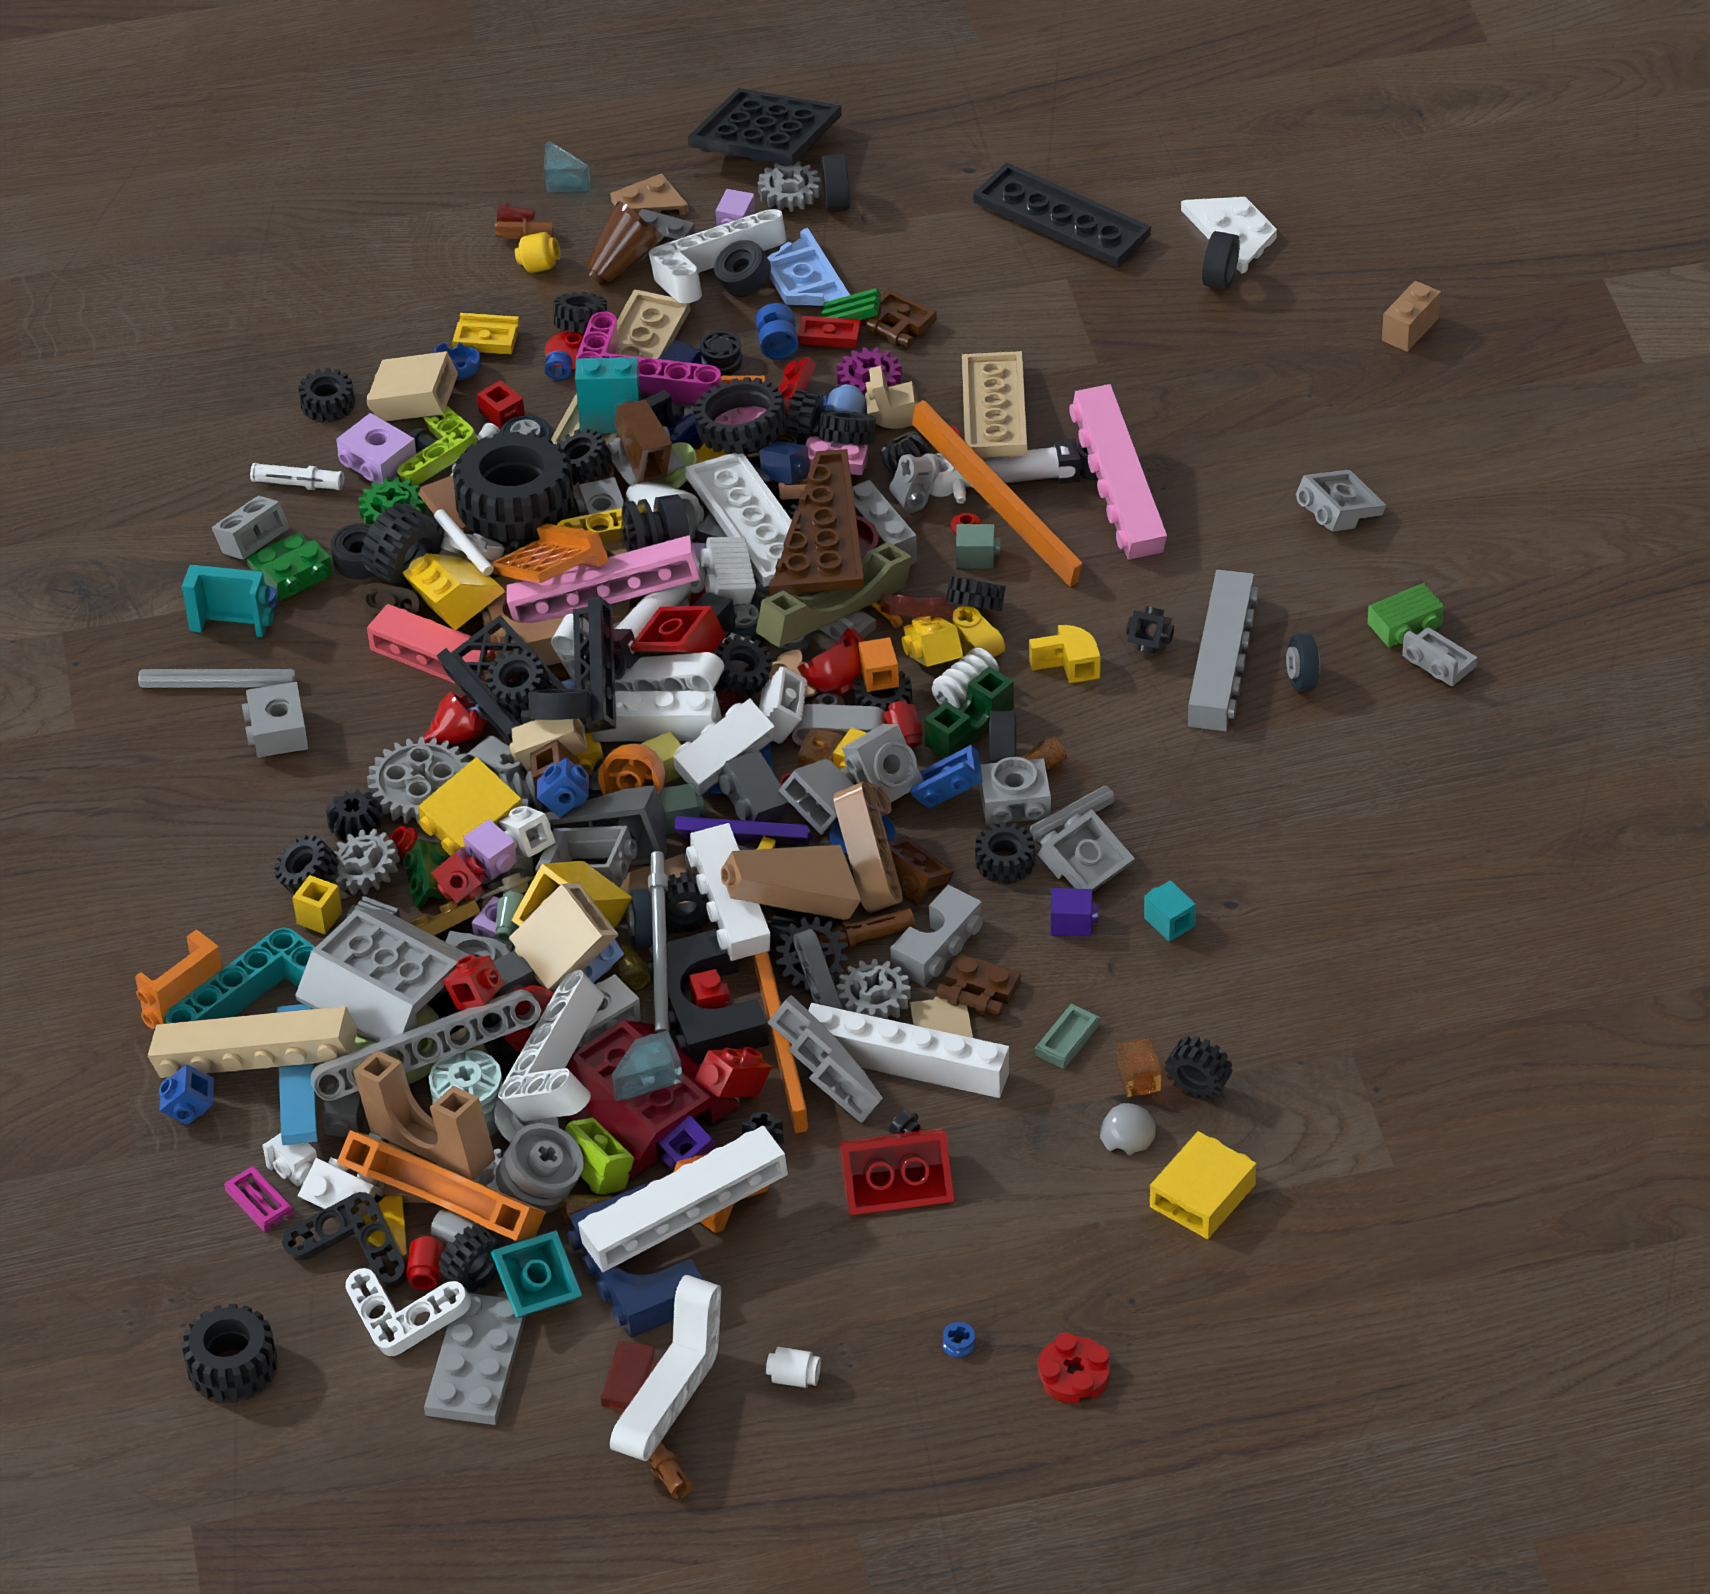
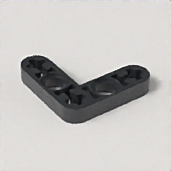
(350, 1224)

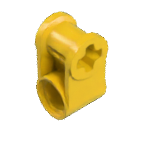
(977, 632)

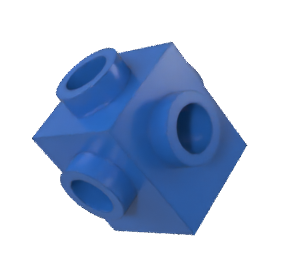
(563, 787)
(186, 1094)

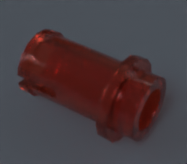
(514, 214)

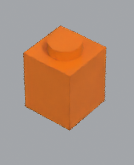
(878, 664)

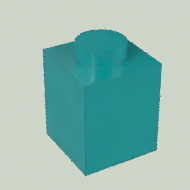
(1169, 910)

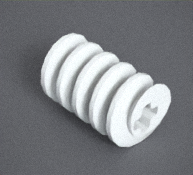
(954, 681)

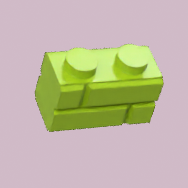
(604, 1158)

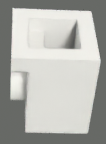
(289, 1160)

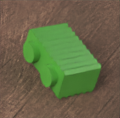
(1405, 612)

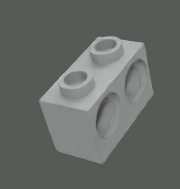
(250, 527)

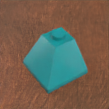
(536, 1274)

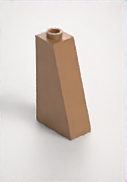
(793, 879)

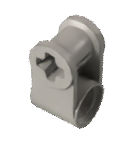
(914, 481)
(497, 758)

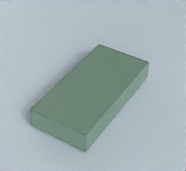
(1067, 1036)

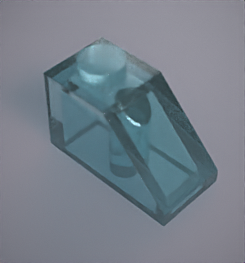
(647, 1067)

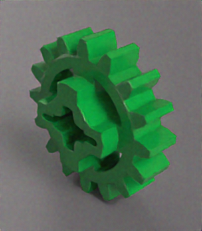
(387, 495)

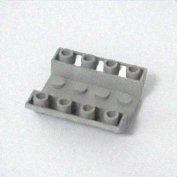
(378, 971)

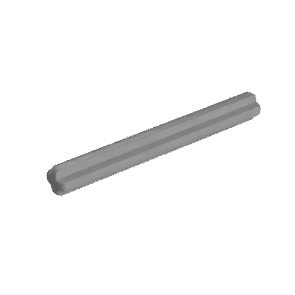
(214, 678)

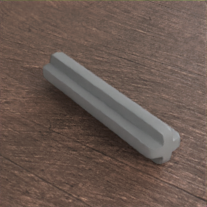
(1096, 801)

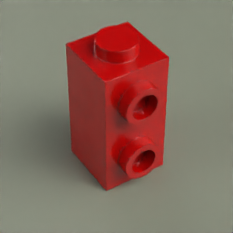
(733, 1072)

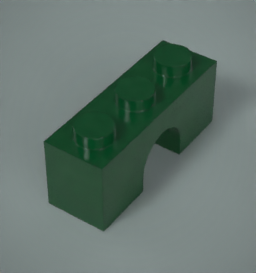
(954, 728)

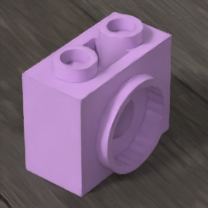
(375, 448)

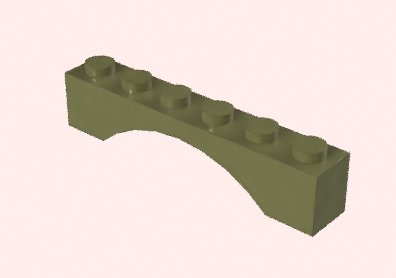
(790, 617)

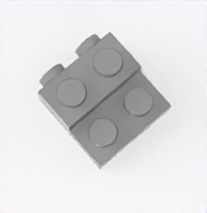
(1338, 499)
(1085, 852)

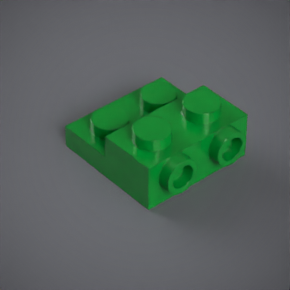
(291, 564)

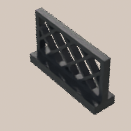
(471, 682)

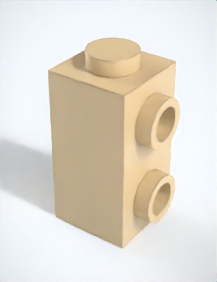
(542, 732)

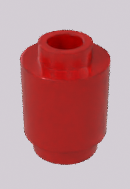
(908, 721)
(424, 1263)

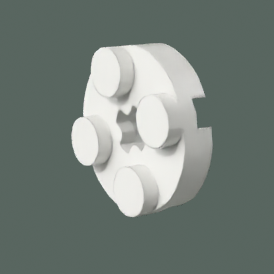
(489, 548)

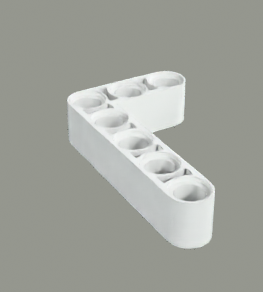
(679, 261)
(652, 673)
(538, 1080)
(676, 1374)

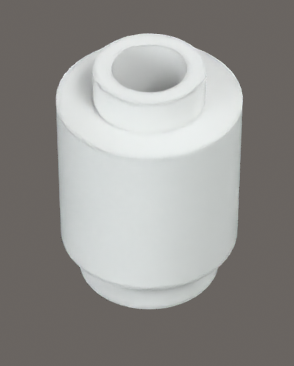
(793, 1367)

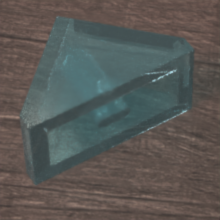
(564, 171)

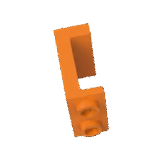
(179, 981)

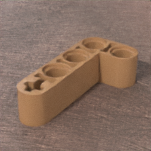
(866, 843)

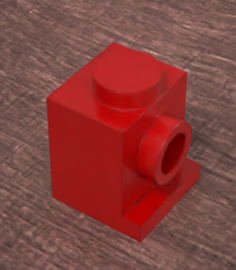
(500, 403)
(709, 991)

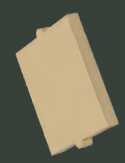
(941, 1016)

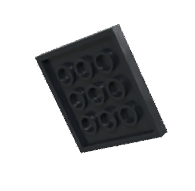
(764, 126)

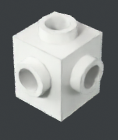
(528, 829)

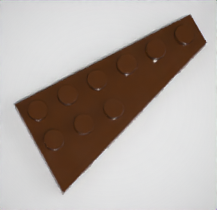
(823, 535)

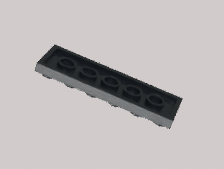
(1062, 214)

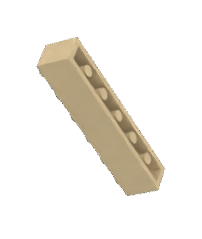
(253, 1041)

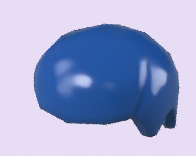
(465, 359)

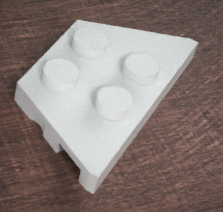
(1235, 217)

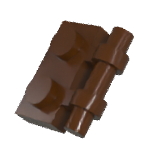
(904, 314)
(979, 984)

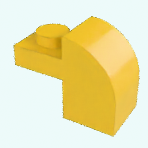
(1070, 648)

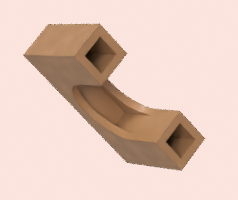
(535, 635)
(454, 1136)

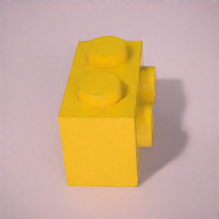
(931, 641)

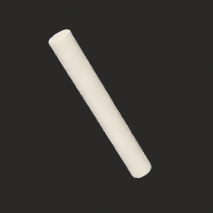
(463, 542)

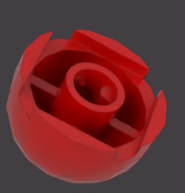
(833, 669)

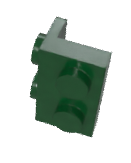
(419, 864)

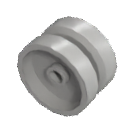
(540, 1166)

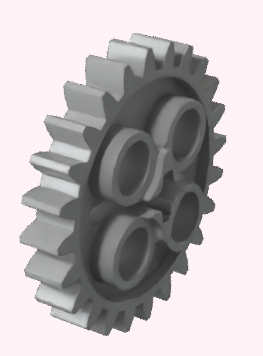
(412, 775)

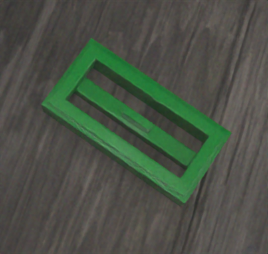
(854, 306)

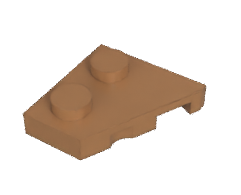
(651, 194)

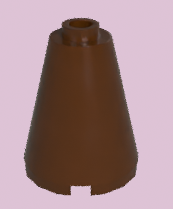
(621, 244)

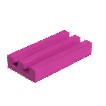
(254, 1213)

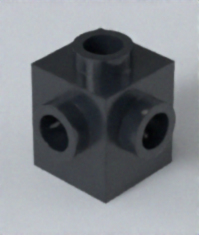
(1139, 625)

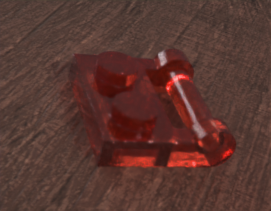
(911, 606)

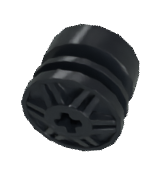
(646, 528)

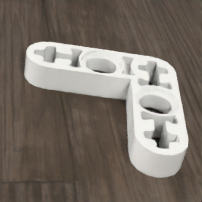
(402, 1322)

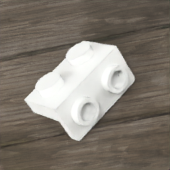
(331, 1183)

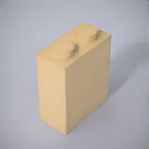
(412, 386)
(562, 935)

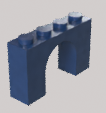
(636, 1300)

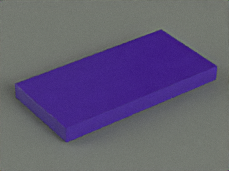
(749, 830)

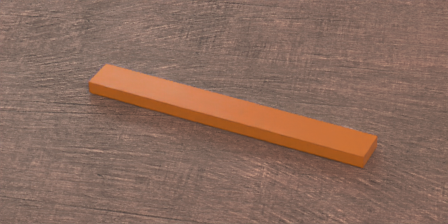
(997, 493)
(781, 1045)

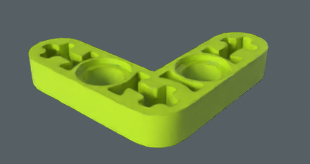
(442, 452)

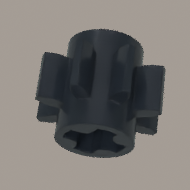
(773, 1126)

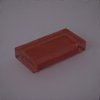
(626, 1374)

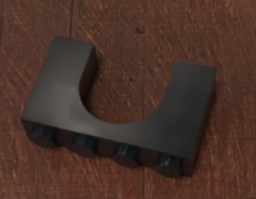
(699, 1027)

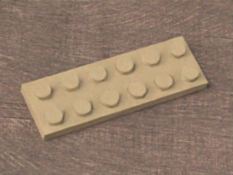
(994, 404)

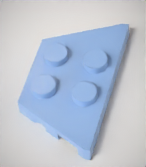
(804, 273)

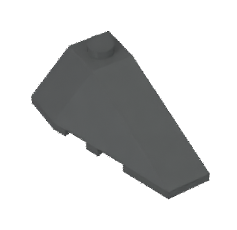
(631, 807)

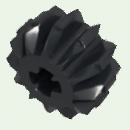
(910, 443)
(353, 813)

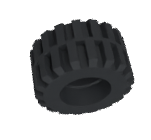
(397, 540)
(224, 1331)

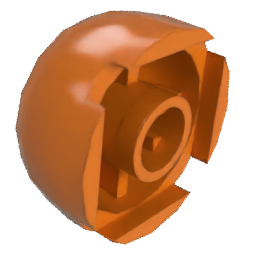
(631, 768)

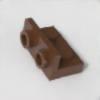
(917, 869)

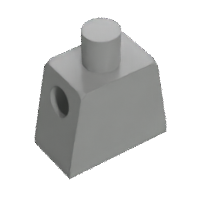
(812, 791)

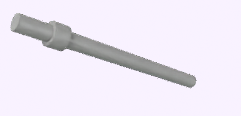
(658, 887)

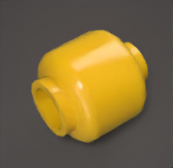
(537, 252)

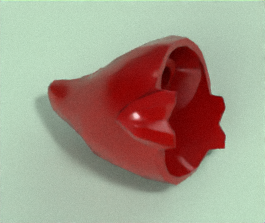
(454, 722)

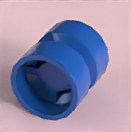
(777, 331)

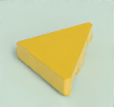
(394, 1213)

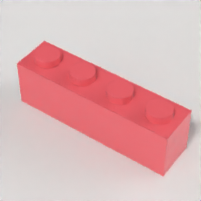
(416, 640)

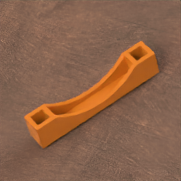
(441, 1186)

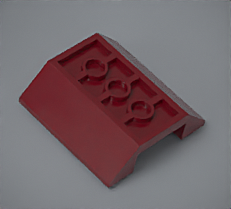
(644, 1118)

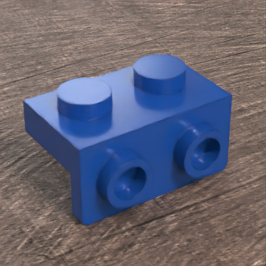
(948, 777)

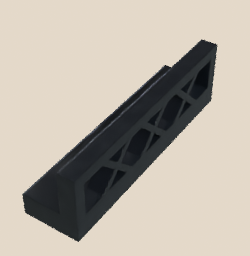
(601, 666)

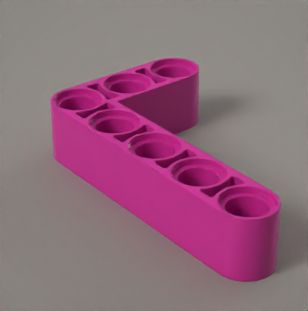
(680, 379)

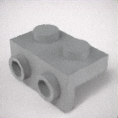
(1438, 655)

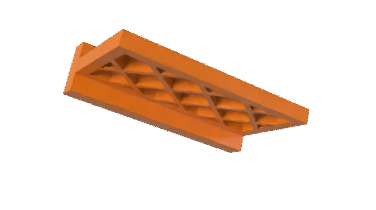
(552, 554)

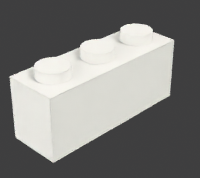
(739, 733)

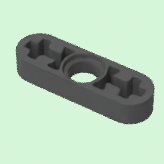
(816, 969)

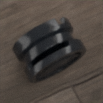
(721, 351)

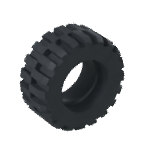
(513, 486)

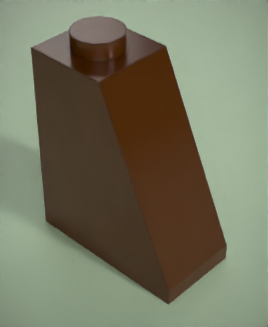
(643, 440)

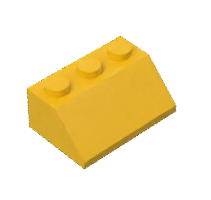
(452, 586)

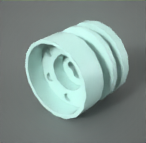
(473, 1073)

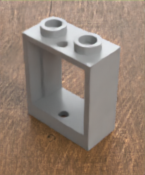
(591, 843)

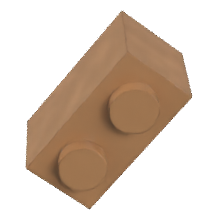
(1411, 316)

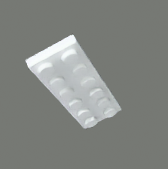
(743, 508)

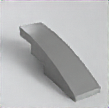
(826, 1057)

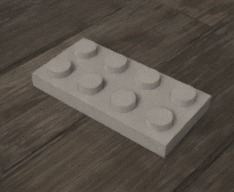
(475, 1362)

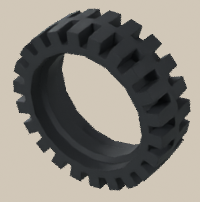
(741, 435)

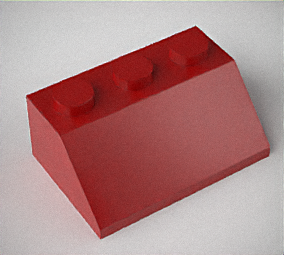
(896, 1171)

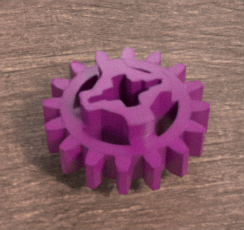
(859, 365)

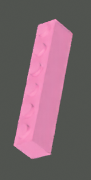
(1118, 472)
(615, 581)

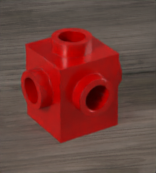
(460, 876)
(473, 982)

